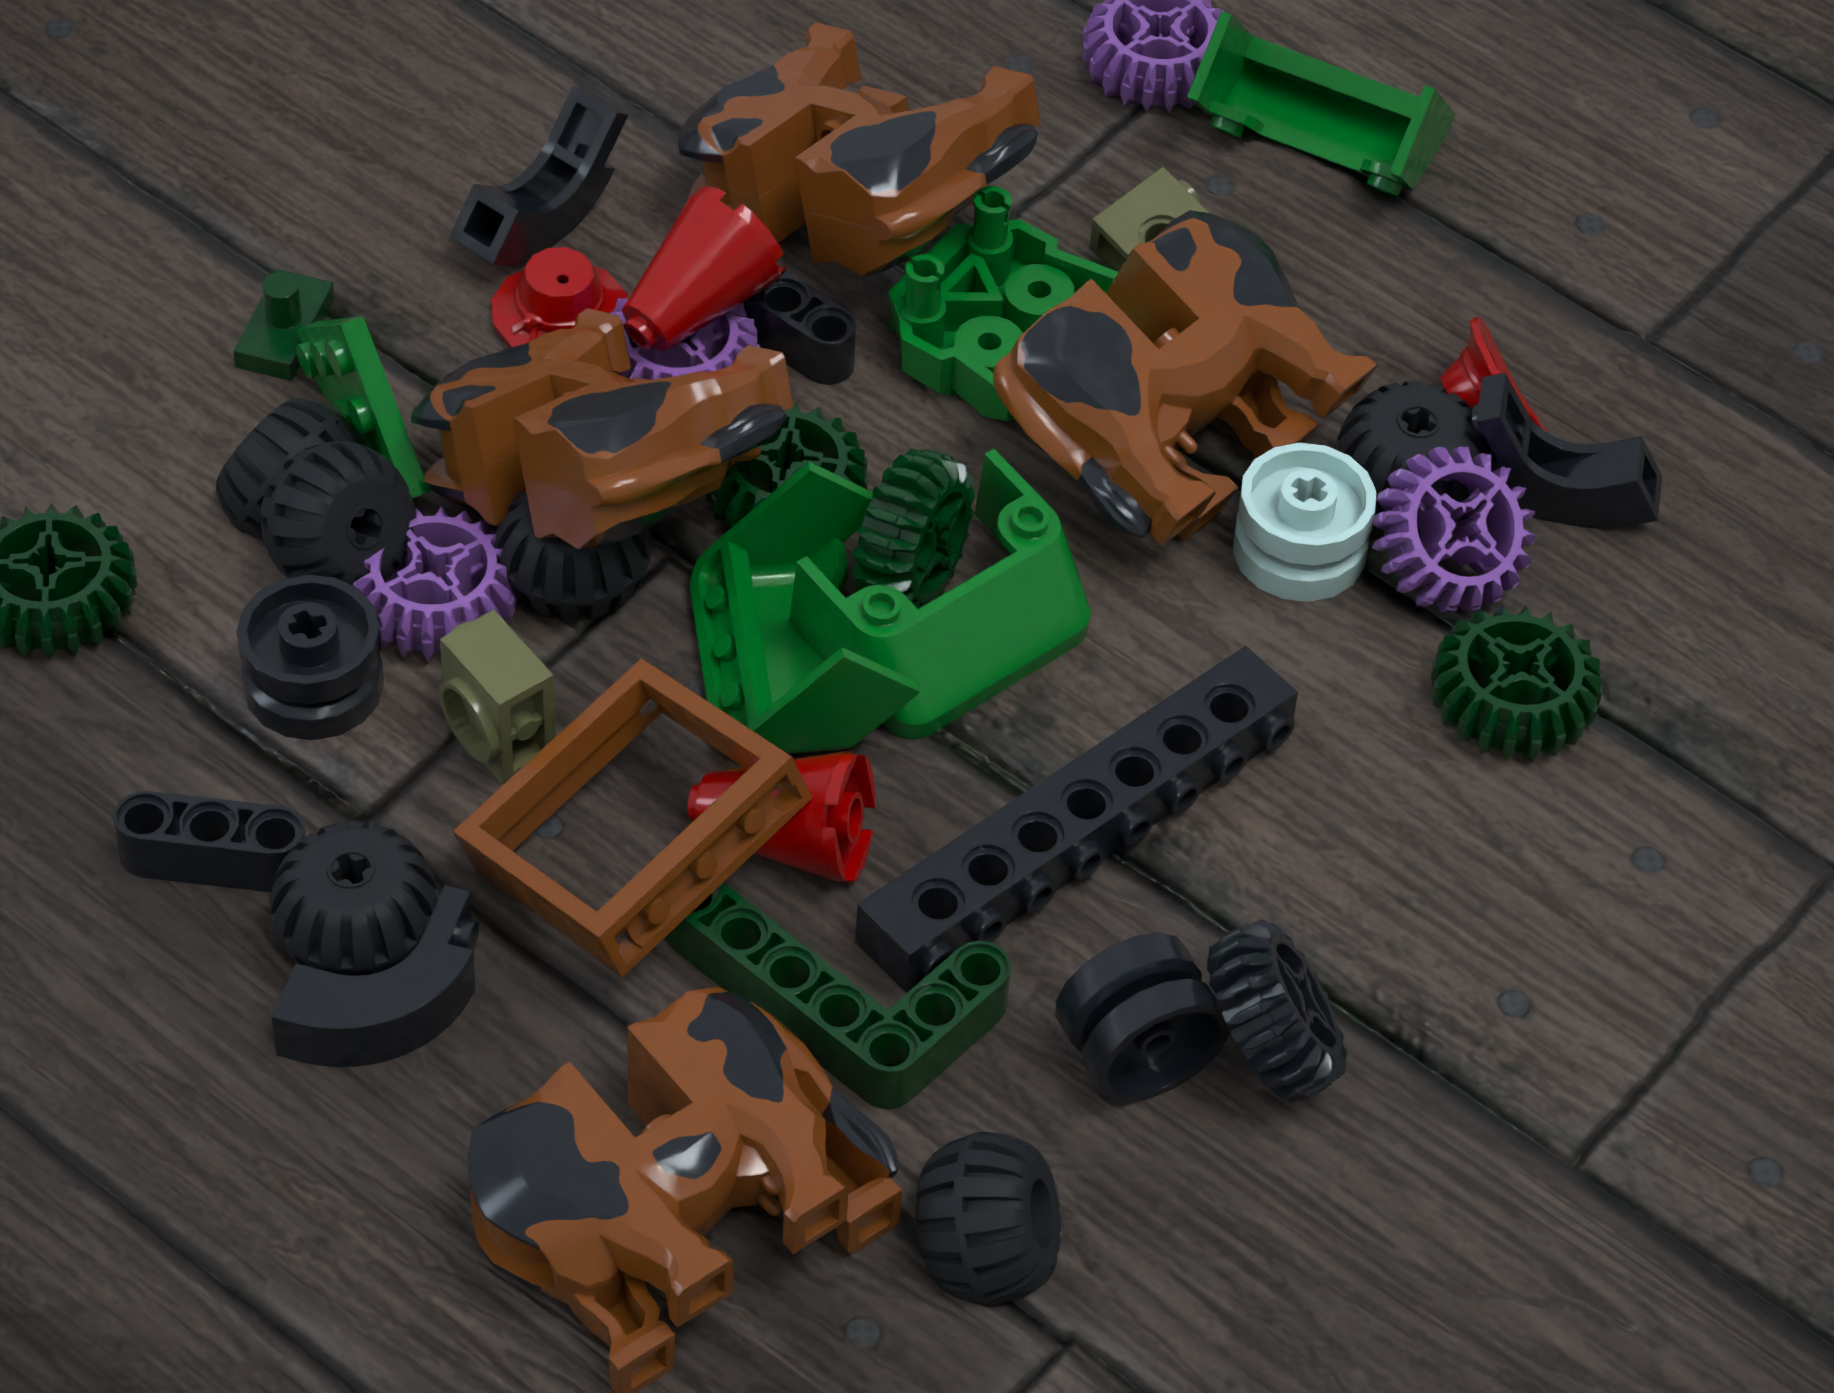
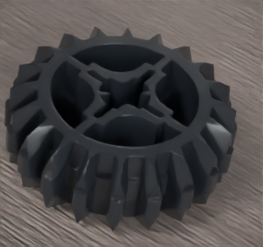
(1276, 1010)

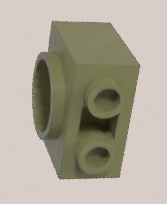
(1140, 216)
(496, 694)

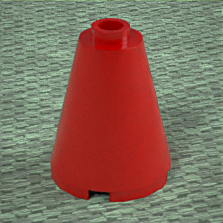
(701, 271)
(828, 830)

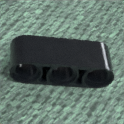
(807, 328)
(205, 839)

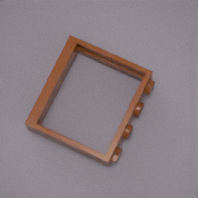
(685, 869)

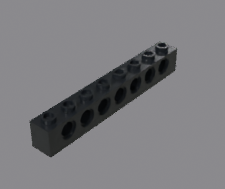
(1076, 818)

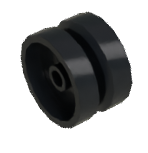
(310, 657)
(1141, 1017)

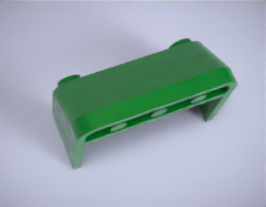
(1318, 108)
(972, 636)
(750, 651)

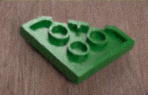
(356, 387)

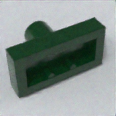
(272, 334)

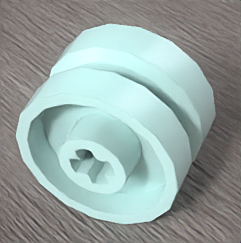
(1304, 522)

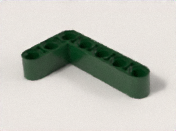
(828, 998)

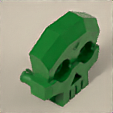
(977, 296)

